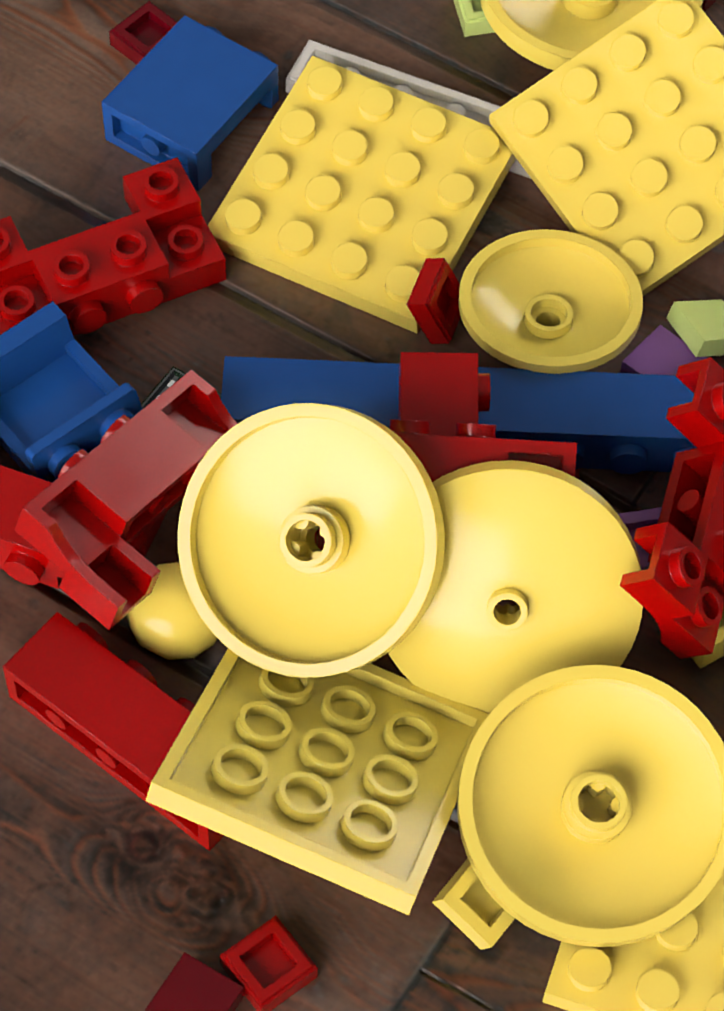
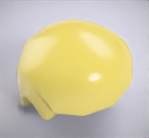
(168, 620)

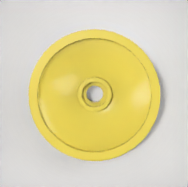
(550, 301)

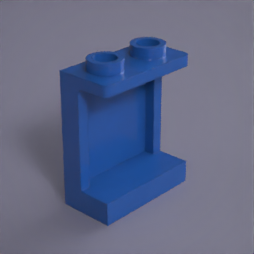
(188, 98)
(54, 395)

